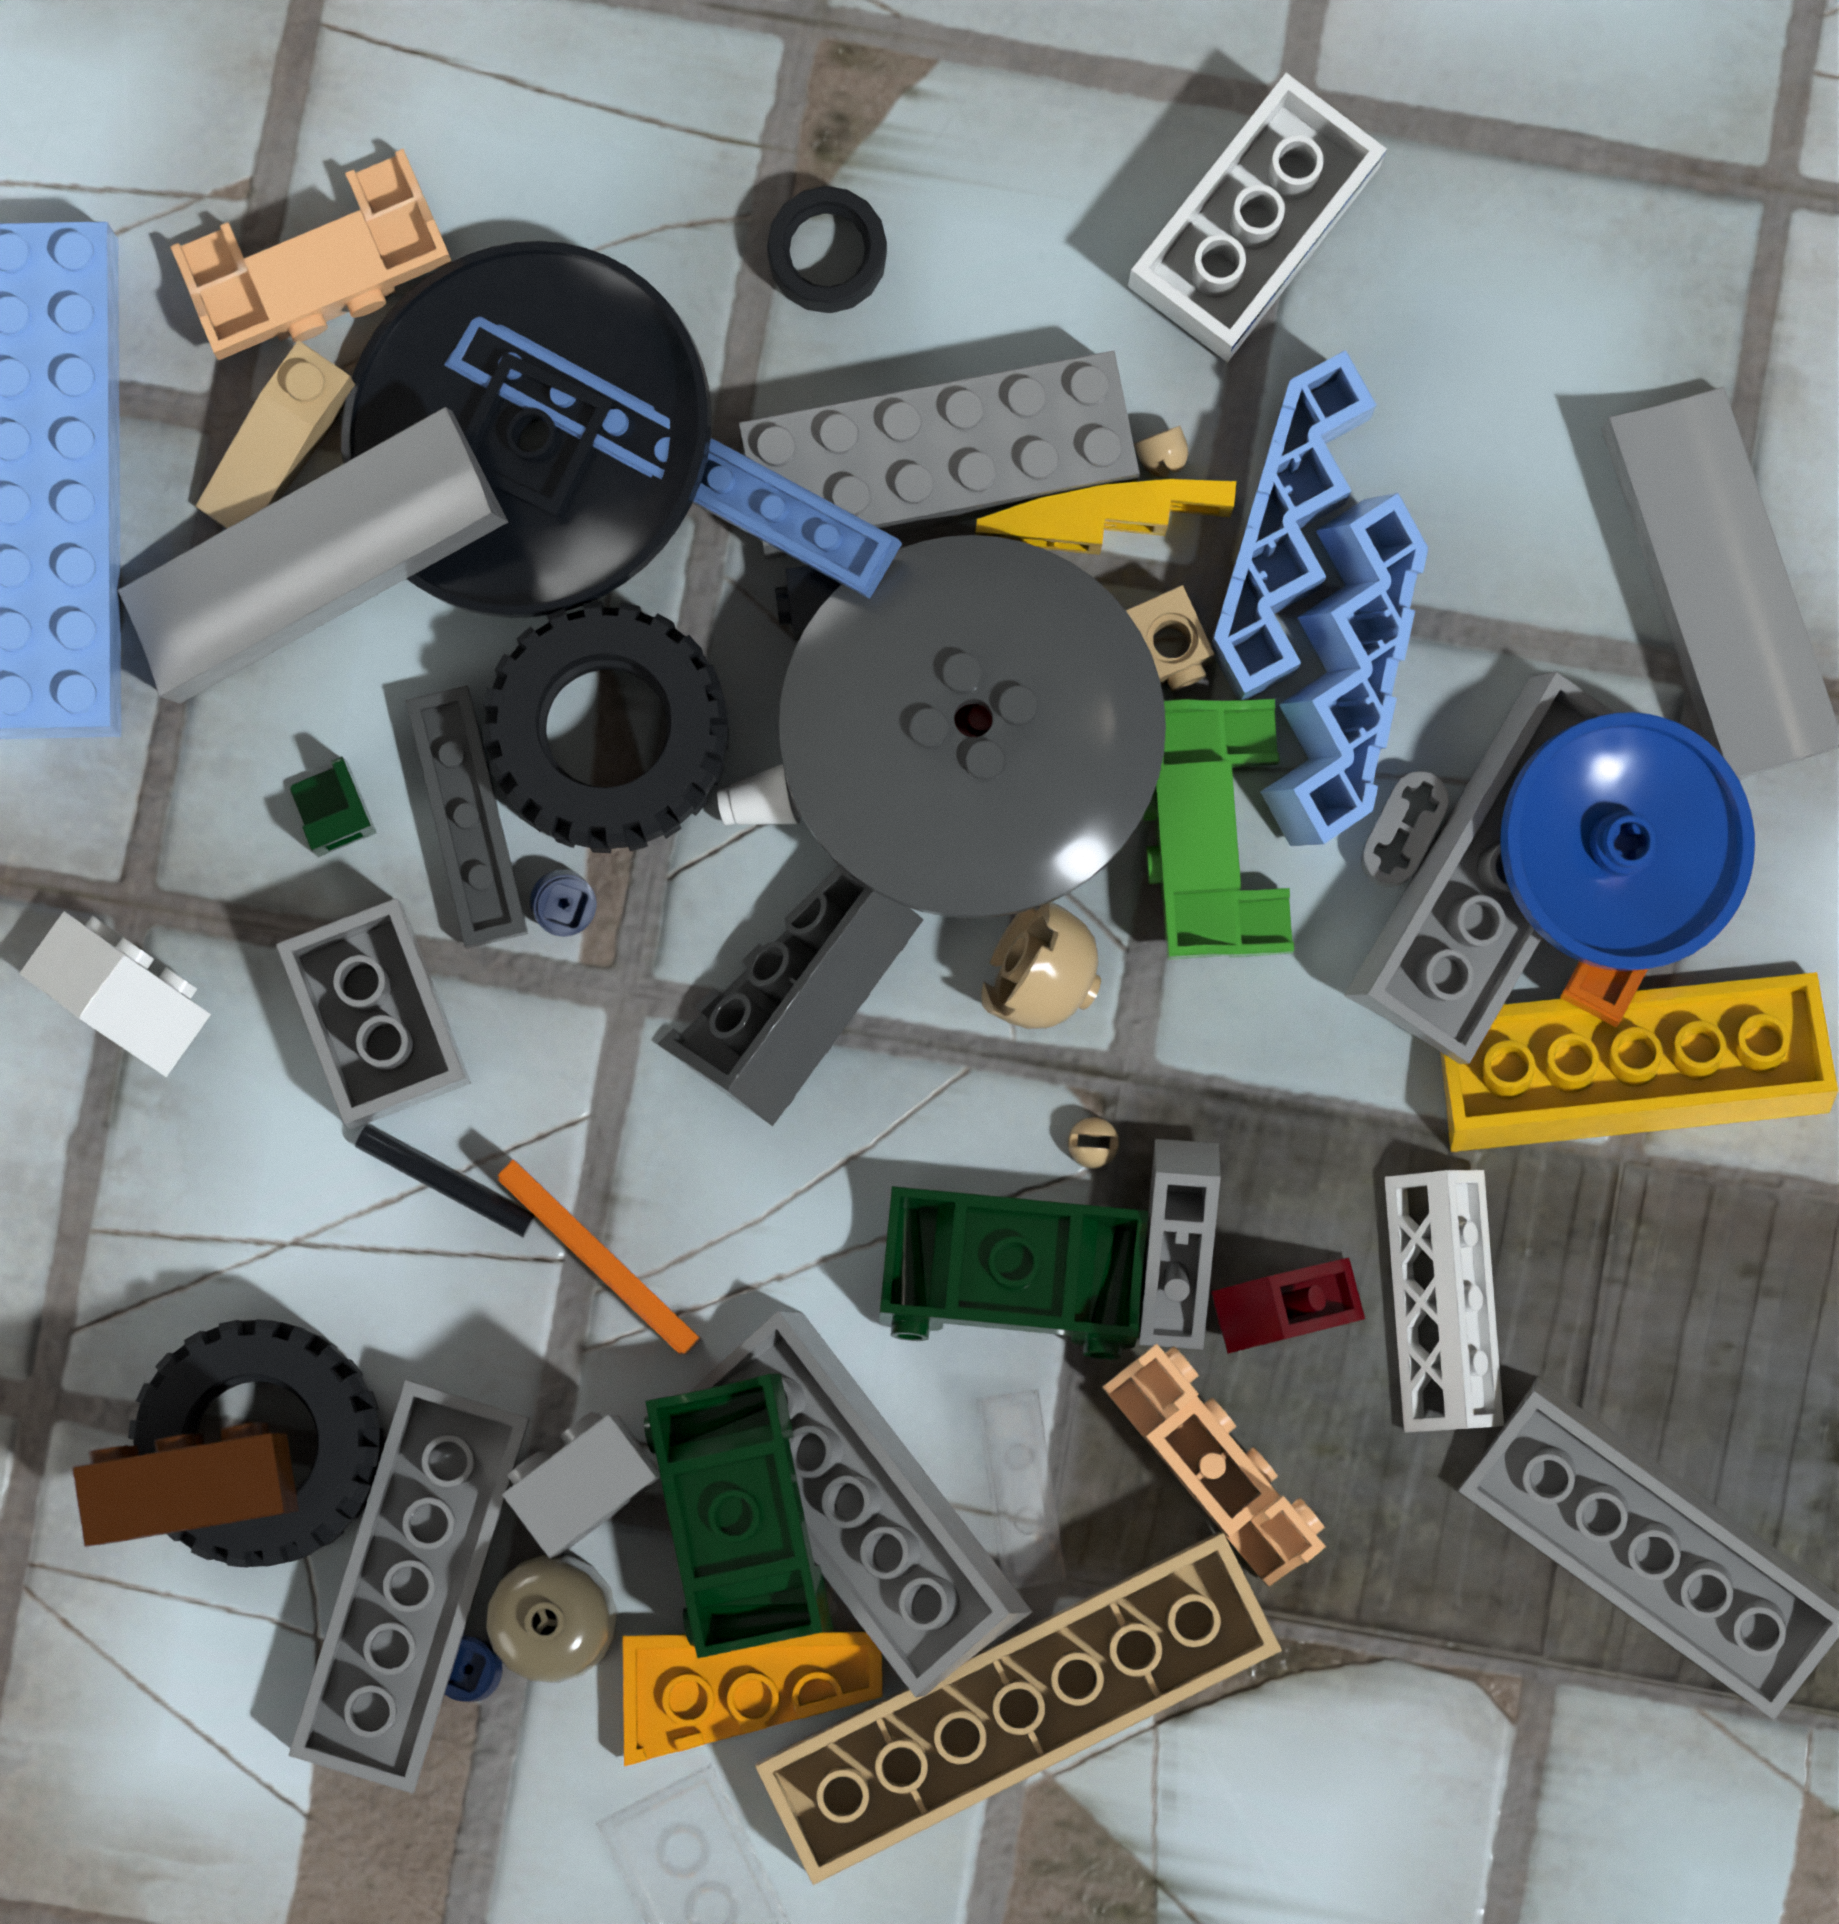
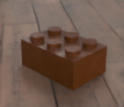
(184, 1484)

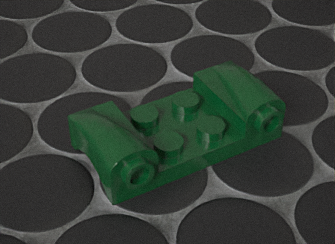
(1013, 1268)
(737, 1516)

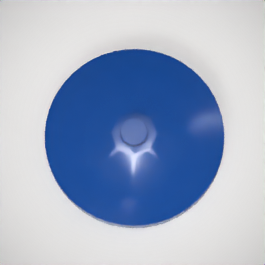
(1627, 841)

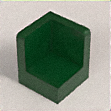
(332, 809)

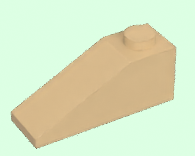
(277, 436)

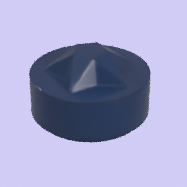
(563, 903)
(475, 1671)

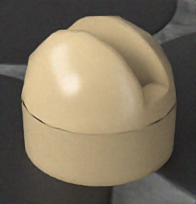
(1163, 452)
(1091, 1156)

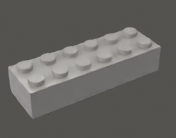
(956, 445)

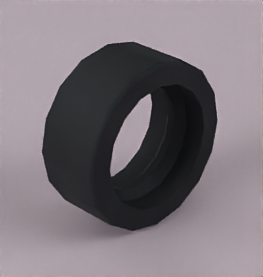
(835, 202)

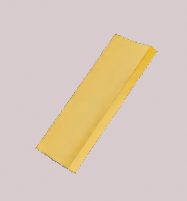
(1668, 1065)

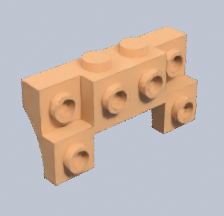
(319, 273)
(1212, 1467)

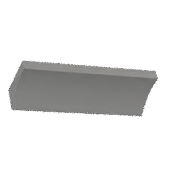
(311, 556)
(1721, 583)
(1457, 929)
(876, 1515)
(1655, 1548)
(409, 1587)

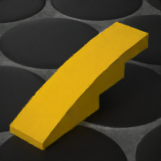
(1078, 518)

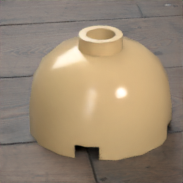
(1045, 969)

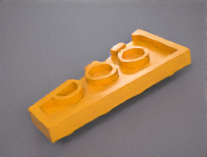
(688, 1701)

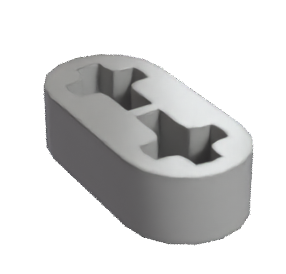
(1391, 822)

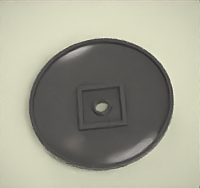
(954, 816)

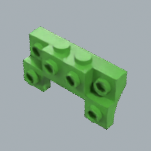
(1198, 833)

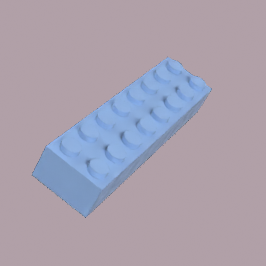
(59, 481)

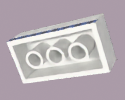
(1256, 217)

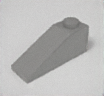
(1179, 1243)

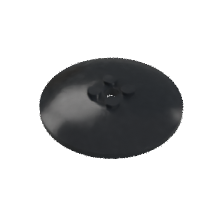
(571, 511)

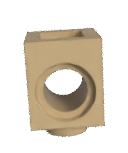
(1176, 612)

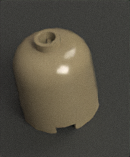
(583, 1620)

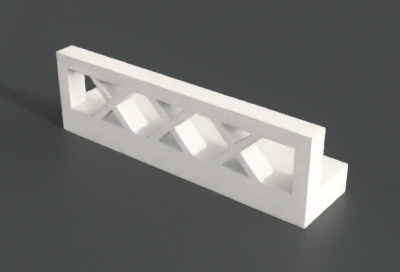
(1456, 1299)

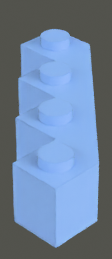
(1294, 490)
(1360, 641)

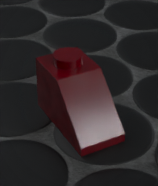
(1288, 1305)

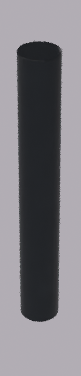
(444, 1181)

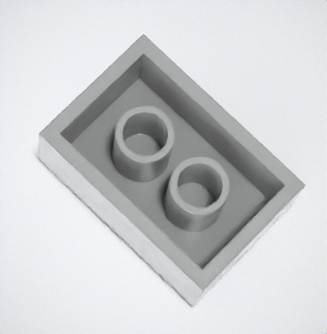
(373, 1013)
(580, 1484)

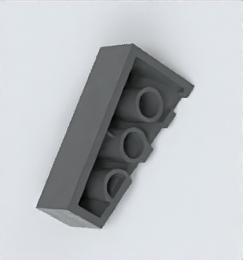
(795, 995)

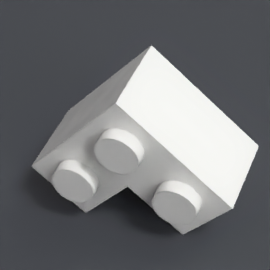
(111, 990)

